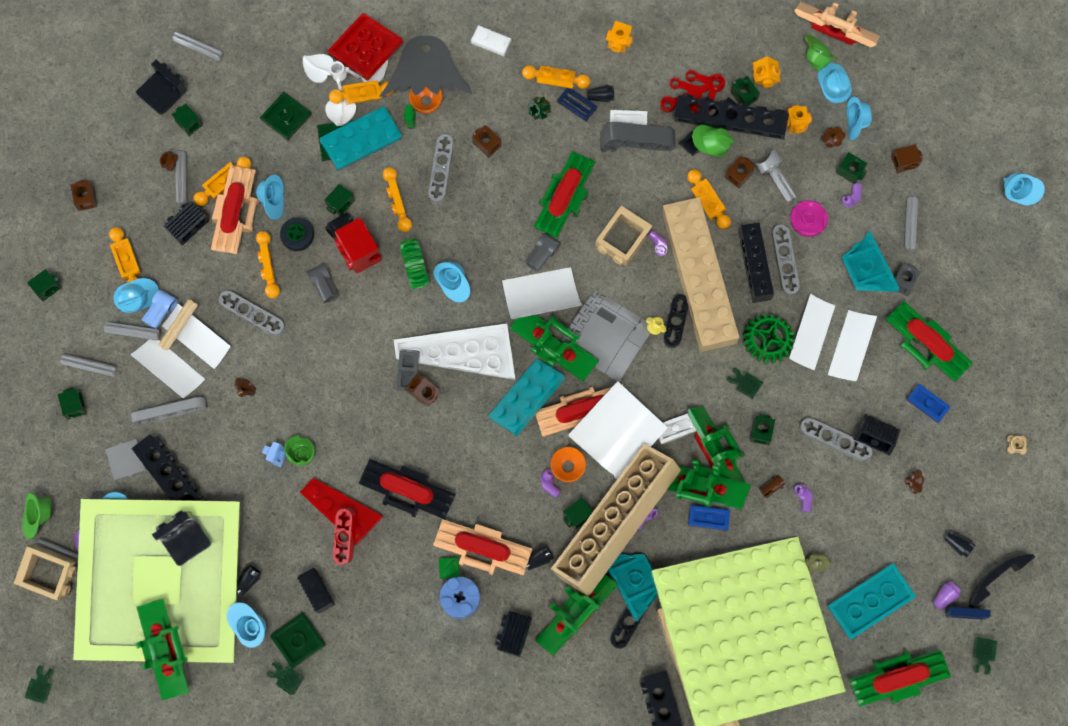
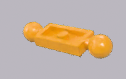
(556, 76)
(358, 92)
(217, 182)
(709, 199)
(404, 223)
(263, 239)
(124, 255)

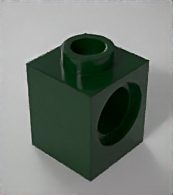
(746, 84)
(187, 119)
(852, 161)
(339, 200)
(44, 284)
(71, 403)
(759, 437)
(577, 514)

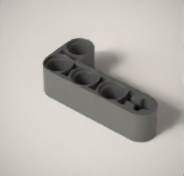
(636, 136)

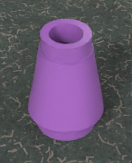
(946, 595)

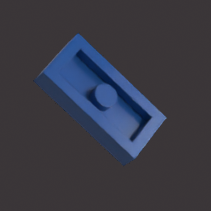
(928, 403)
(709, 518)

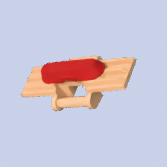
(835, 27)
(227, 210)
(564, 416)
(485, 543)

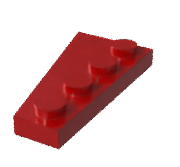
(331, 501)

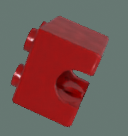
(357, 246)

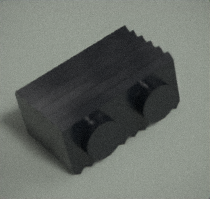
(186, 222)
(877, 434)
(315, 590)
(513, 634)

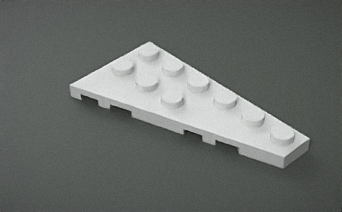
(469, 350)

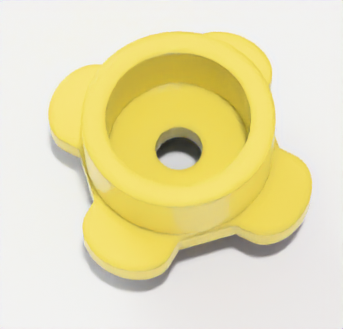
(655, 325)

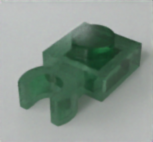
(747, 384)
(984, 651)
(287, 679)
(39, 689)

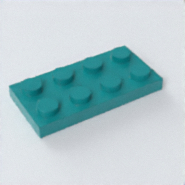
(360, 138)
(526, 397)
(871, 601)

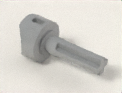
(771, 166)

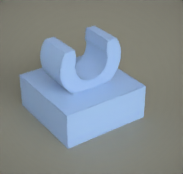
(275, 454)

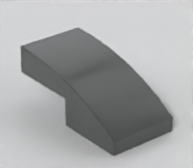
(407, 369)

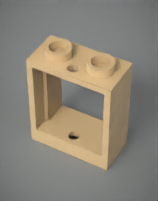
(633, 221)
(28, 565)

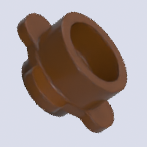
(168, 160)

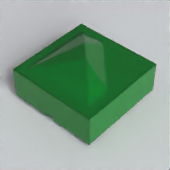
(410, 117)
(449, 568)

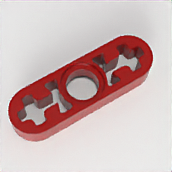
(348, 551)

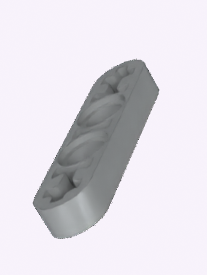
(441, 169)
(785, 260)
(251, 314)
(168, 411)
(836, 437)

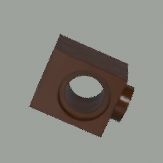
(487, 148)
(906, 158)
(737, 178)
(87, 201)
(416, 387)

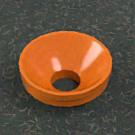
(415, 101)
(572, 455)

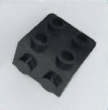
(161, 88)
(182, 537)

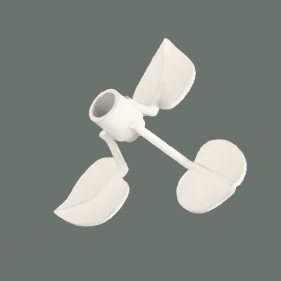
(319, 67)

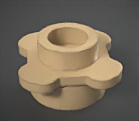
(1020, 440)

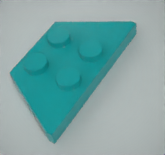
(868, 267)
(634, 582)

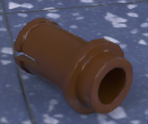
(772, 486)

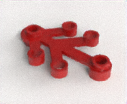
(694, 90)

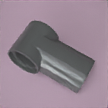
(544, 249)
(321, 279)

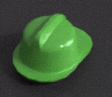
(818, 53)
(712, 140)
(36, 513)

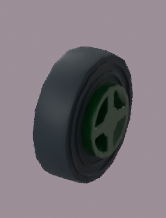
(296, 227)

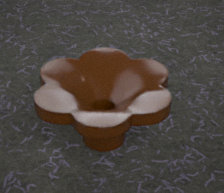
(833, 137)
(244, 387)
(915, 481)

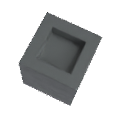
(906, 286)

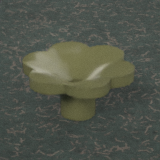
(818, 562)

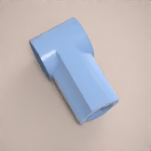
(161, 305)

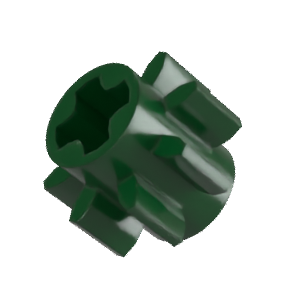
(539, 108)

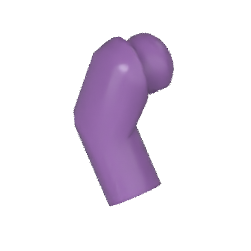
(805, 496)

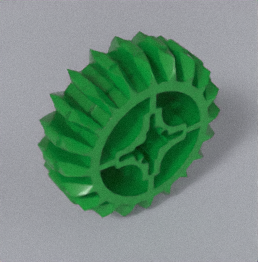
(414, 263)
(752, 330)

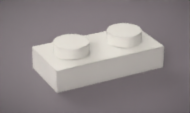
(491, 40)
(625, 116)
(677, 429)

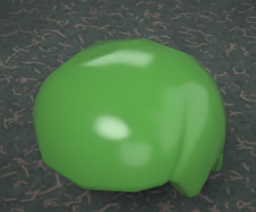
(299, 451)

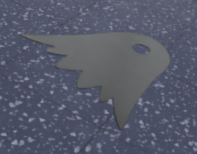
(425, 68)

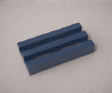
(589, 113)
(968, 613)

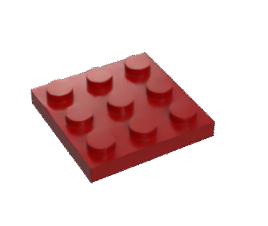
(365, 46)

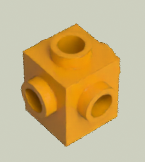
(619, 37)
(766, 72)
(798, 119)

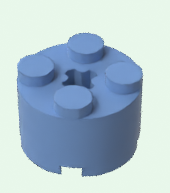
(454, 588)

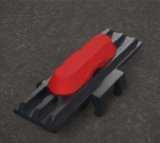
(408, 484)

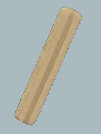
(178, 324)

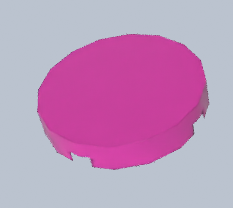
(814, 220)

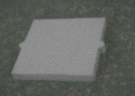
(123, 460)

